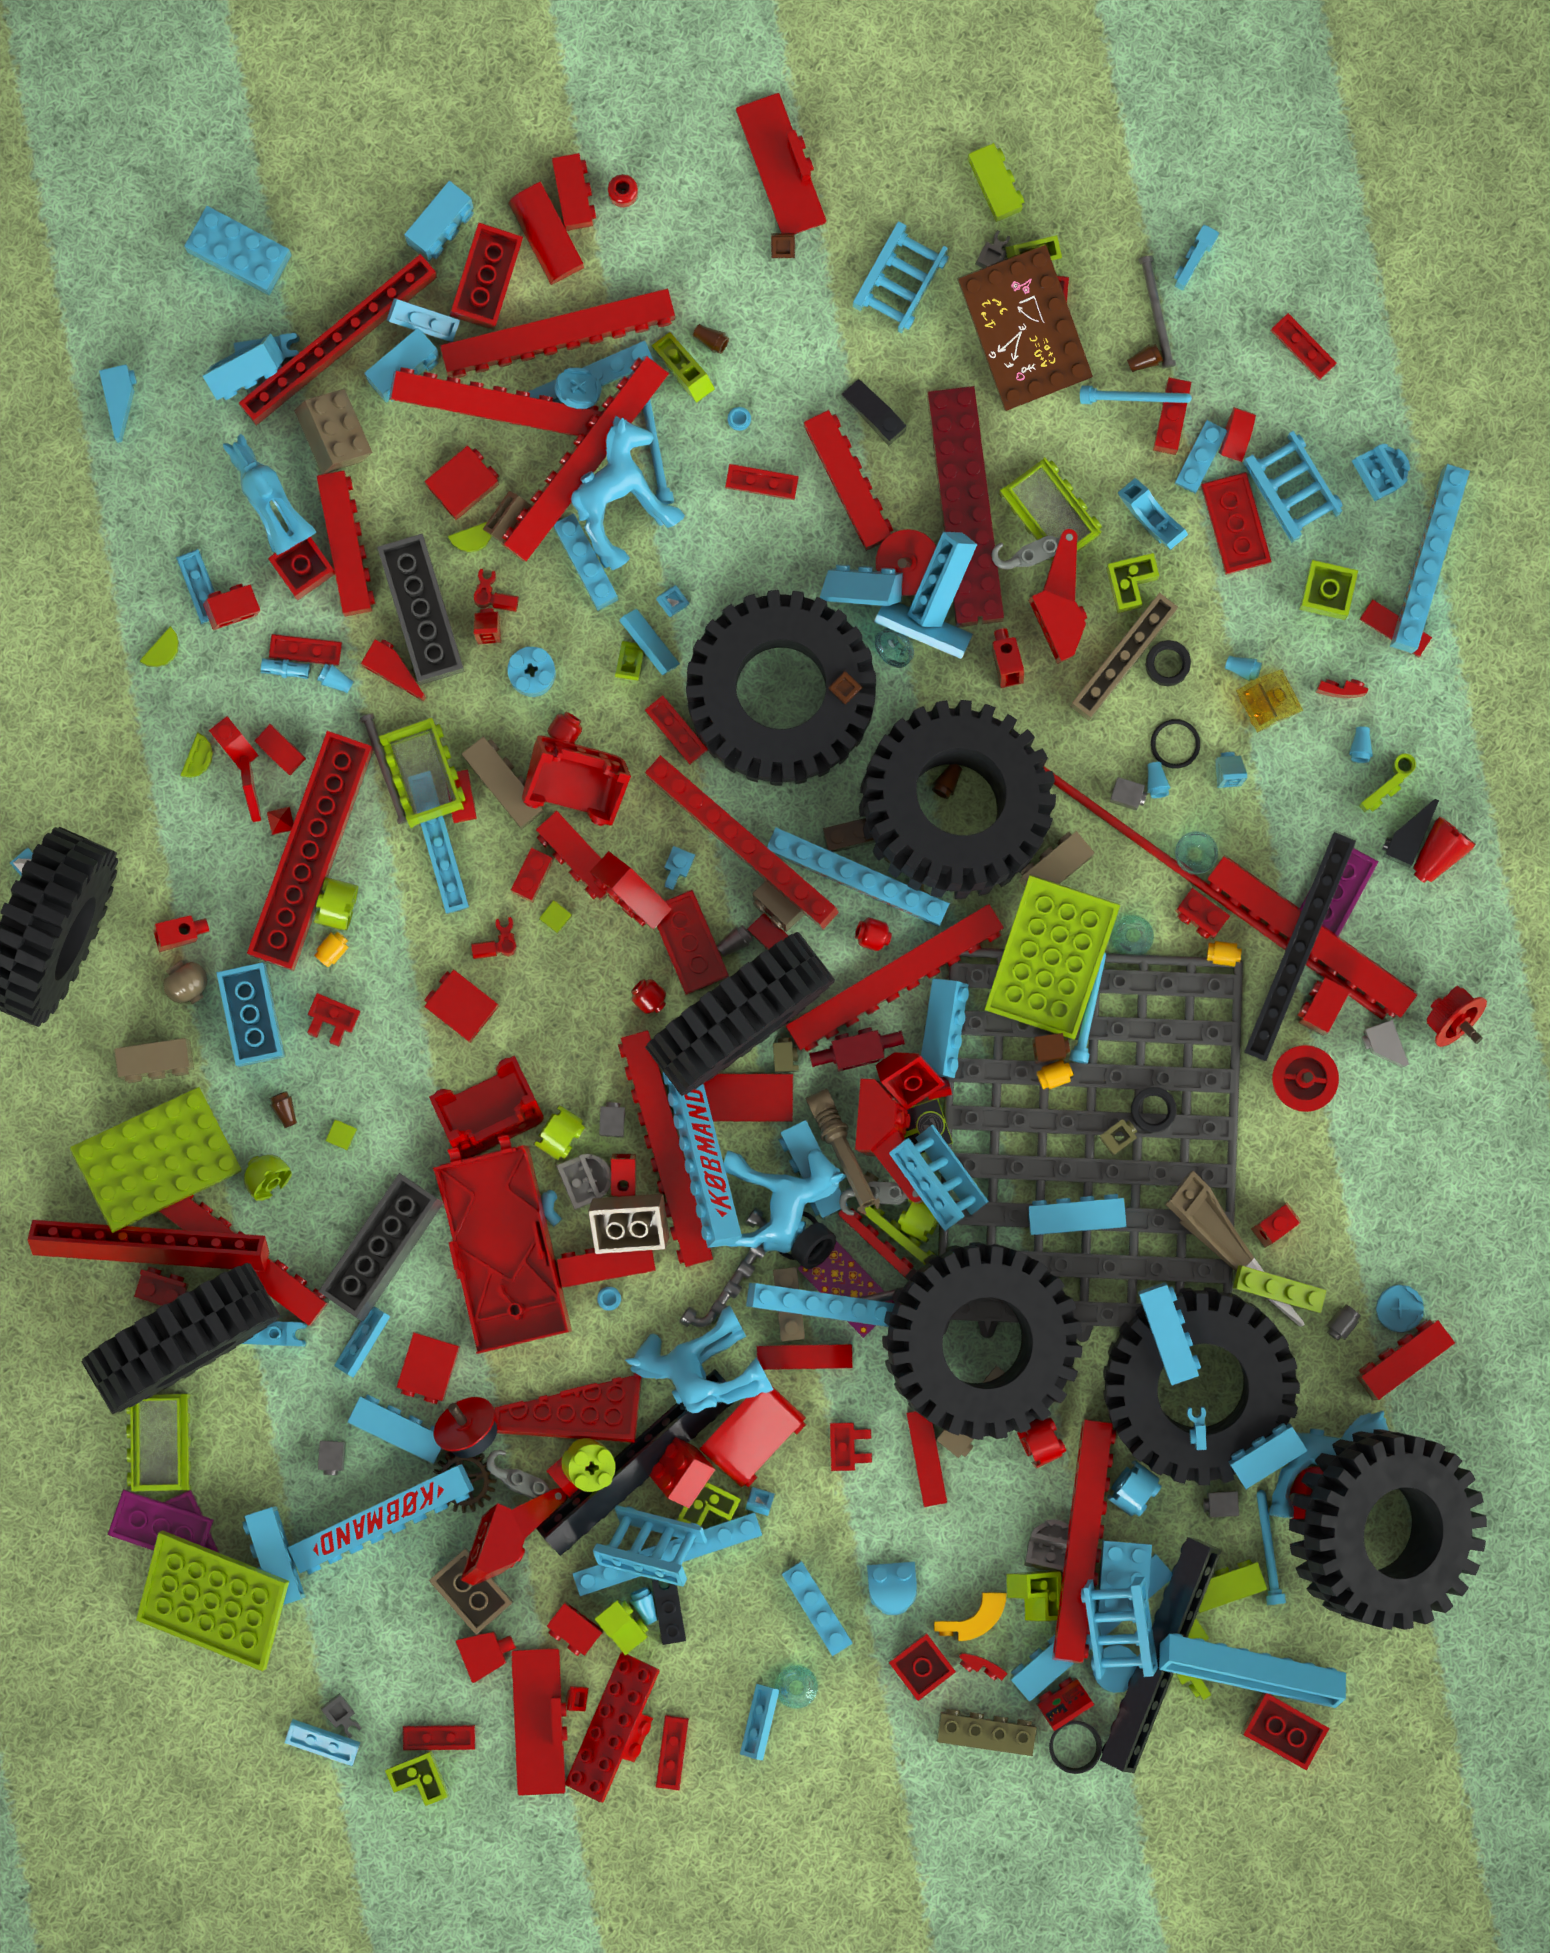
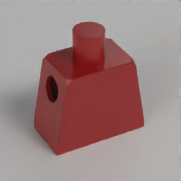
(1007, 659)
(168, 934)
(623, 1168)
(1276, 1225)
(484, 1653)

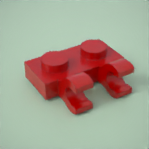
(333, 1013)
(843, 1446)

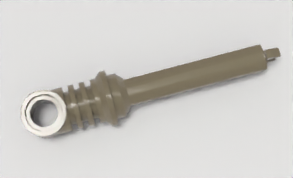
(835, 1133)

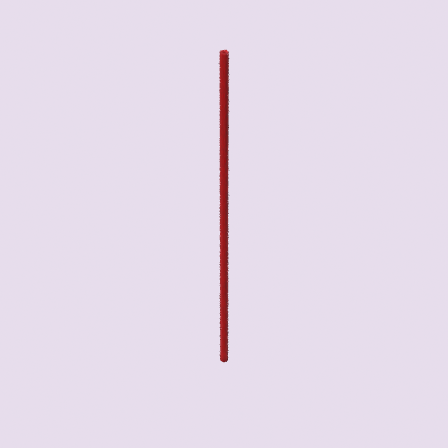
(1204, 886)

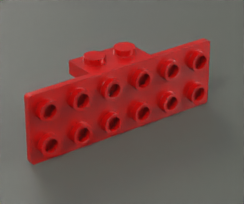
(781, 164)
(539, 1722)
(615, 1729)

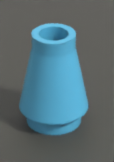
(1244, 667)
(334, 678)
(1361, 747)
(1157, 781)
(644, 1605)

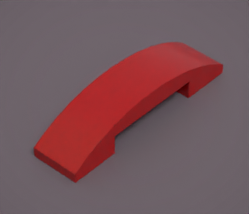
(805, 1356)

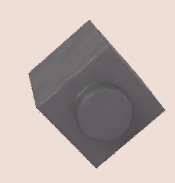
(1128, 794)
(612, 1120)
(331, 1457)
(1221, 1504)

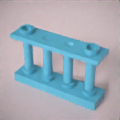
(889, 258)
(1281, 506)
(928, 1185)
(649, 1566)
(1140, 1615)

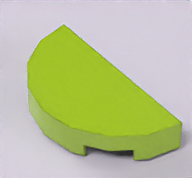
(471, 539)
(163, 650)
(198, 758)

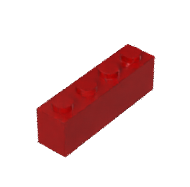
(572, 850)
(598, 1267)

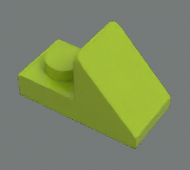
(629, 661)

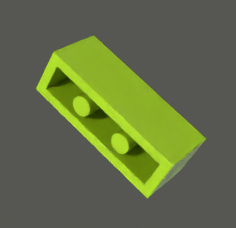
(996, 182)
(1233, 1585)

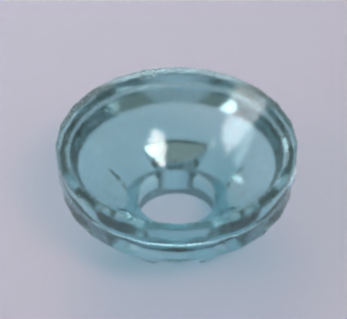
(891, 650)
(1205, 844)
(1123, 945)
(793, 1673)

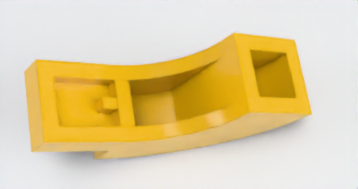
(981, 1622)

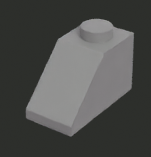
(1385, 1043)

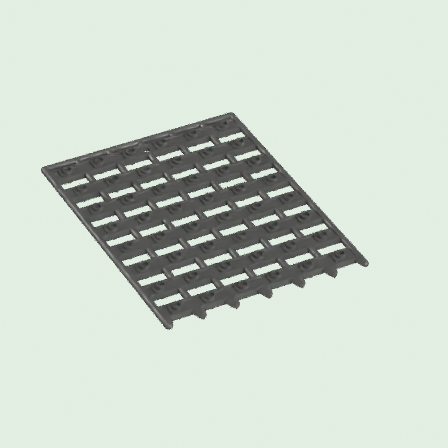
(1142, 1030)

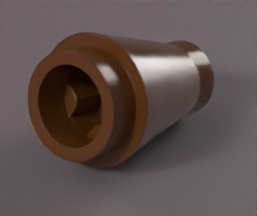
(711, 338)
(1145, 358)
(947, 781)
(283, 1108)

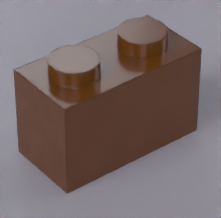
(1050, 1048)

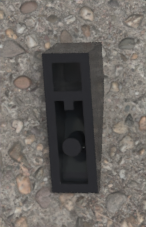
(875, 412)
(1407, 840)

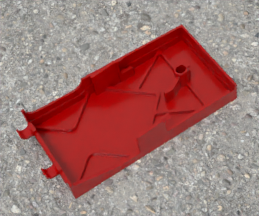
(502, 1247)

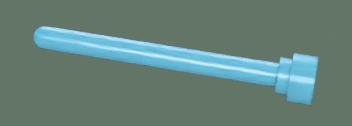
(1089, 395)
(663, 493)
(1080, 1052)
(1275, 1594)

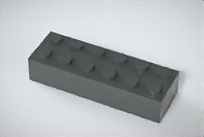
(420, 609)
(381, 1247)

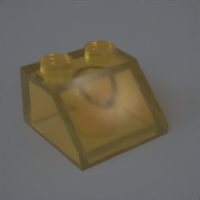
(1269, 700)

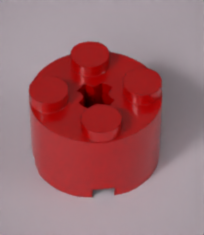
(1042, 1442)

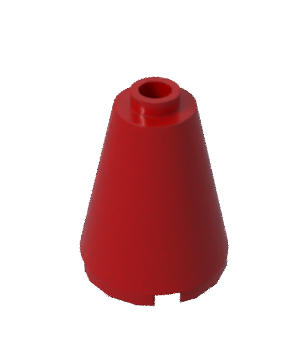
(1441, 850)

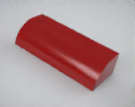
(545, 233)

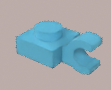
(678, 864)
(1198, 1434)

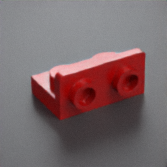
(1202, 914)
(158, 1288)

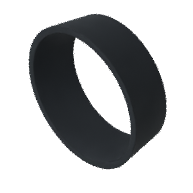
(1091, 1764)

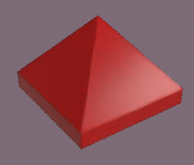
(280, 820)
(577, 1698)

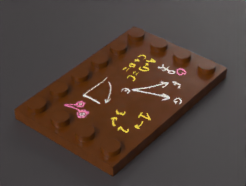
(1025, 327)

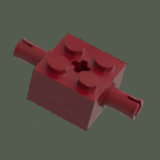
(857, 1050)

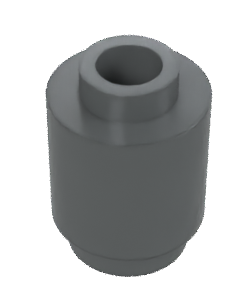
(1343, 1323)

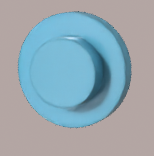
(739, 418)
(609, 1298)

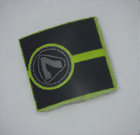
(924, 1116)

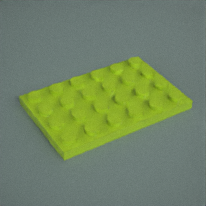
(1052, 956)
(155, 1159)
(212, 1600)

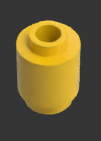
(331, 949)
(1223, 953)
(1054, 1074)

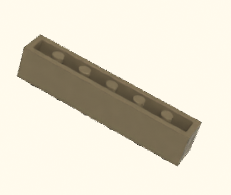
(1124, 656)

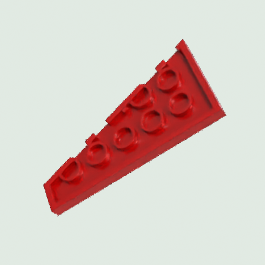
(589, 1411)

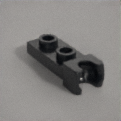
(669, 1613)

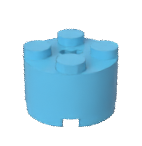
(543, 678)
(1134, 1489)

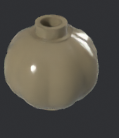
(185, 982)

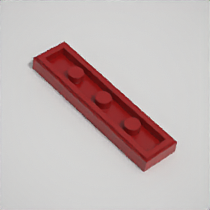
(926, 1460)

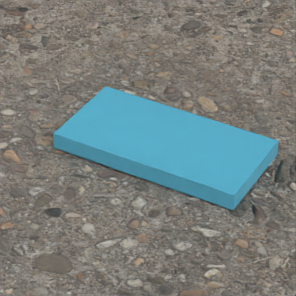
(945, 638)

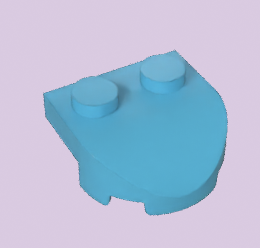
(1382, 470)
(892, 1586)

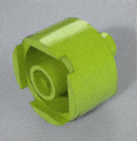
(336, 904)
(559, 1133)
(918, 1221)
(600, 1471)

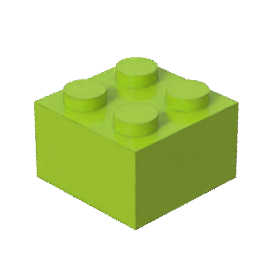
(1328, 590)

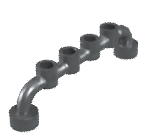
(732, 1287)

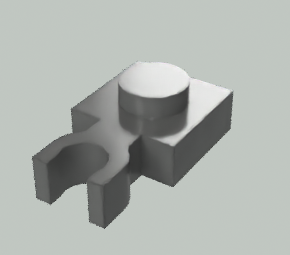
(992, 253)
(339, 1713)

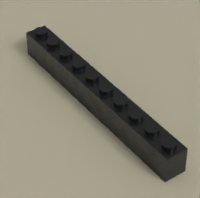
(1300, 945)
(632, 1468)
(1146, 1694)

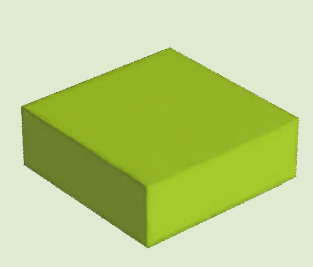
(555, 917)
(341, 1134)

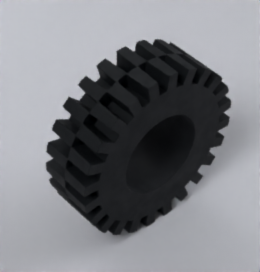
(764, 625)
(989, 749)
(52, 922)
(739, 1013)
(180, 1338)
(1043, 1357)
(1264, 1403)
(1437, 1541)

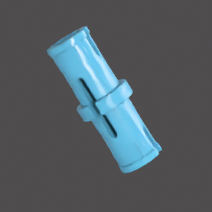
(285, 668)

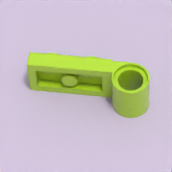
(1390, 787)

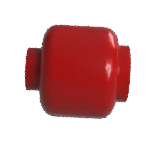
(619, 197)
(565, 727)
(873, 934)
(648, 996)

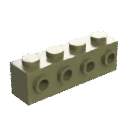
(986, 1733)

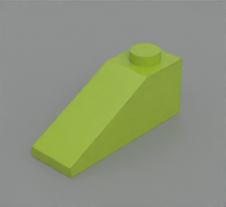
(683, 367)

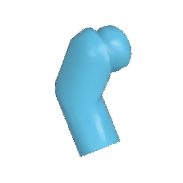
(548, 1199)

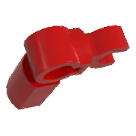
(484, 598)
(505, 946)

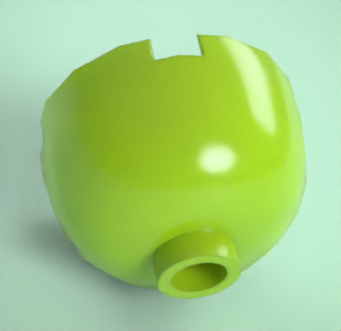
(264, 1175)

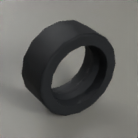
(1168, 645)
(1135, 1109)
(813, 1245)

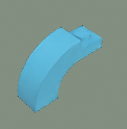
(1151, 514)

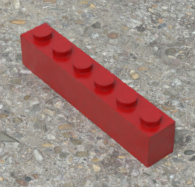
(847, 479)
(344, 543)

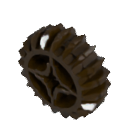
(480, 1475)

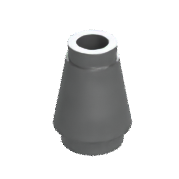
(735, 940)

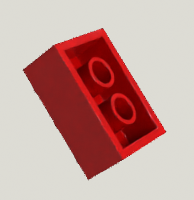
(629, 891)
(1285, 1730)

